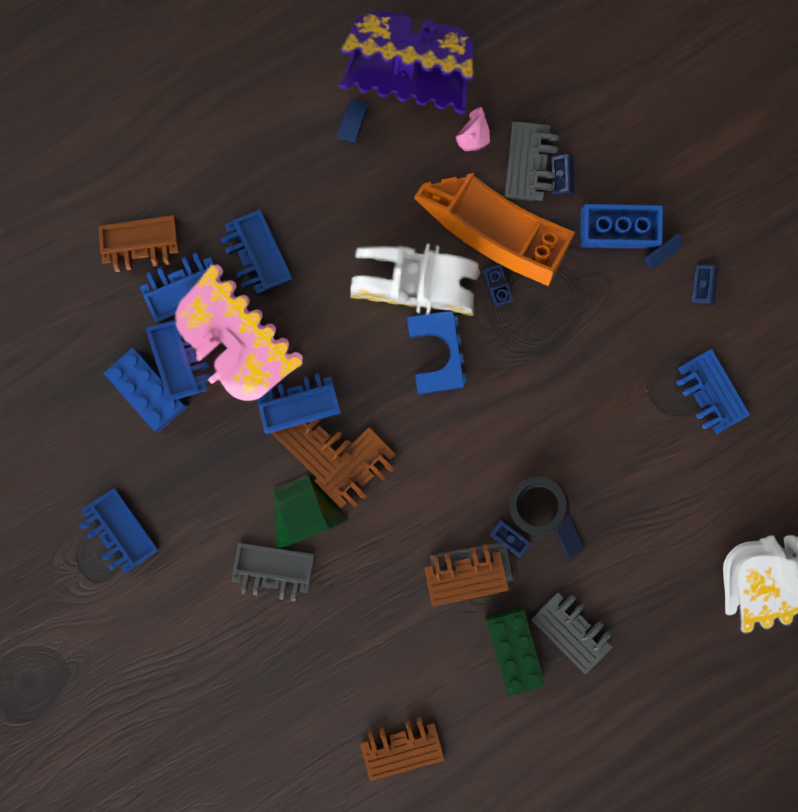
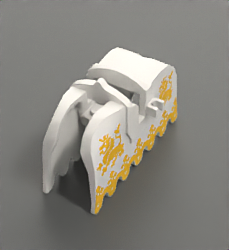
(425, 282)
(762, 581)

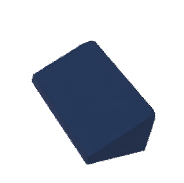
(564, 174)
(663, 252)
(705, 284)
(510, 538)
(569, 538)

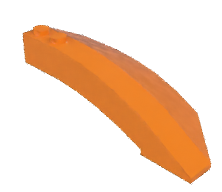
(497, 226)

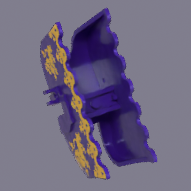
(386, 54)

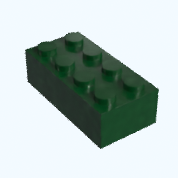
(515, 651)

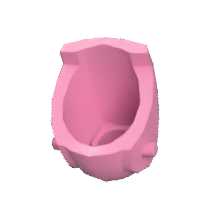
(475, 132)

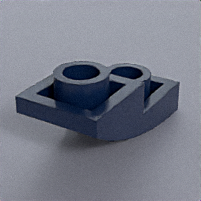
(352, 121)
(497, 285)

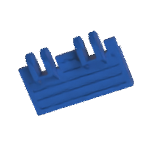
(259, 250)
(165, 300)
(174, 361)
(714, 391)
(299, 405)
(120, 530)

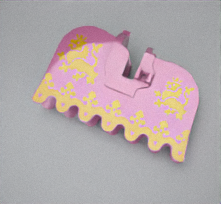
(252, 355)

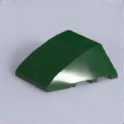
(302, 511)

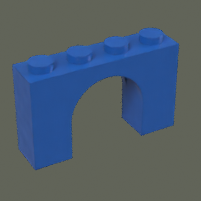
(443, 326)

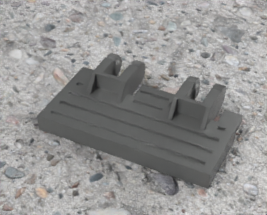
(526, 163)
(467, 553)
(272, 566)
(570, 634)

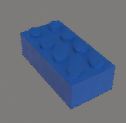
(621, 226)
(144, 389)

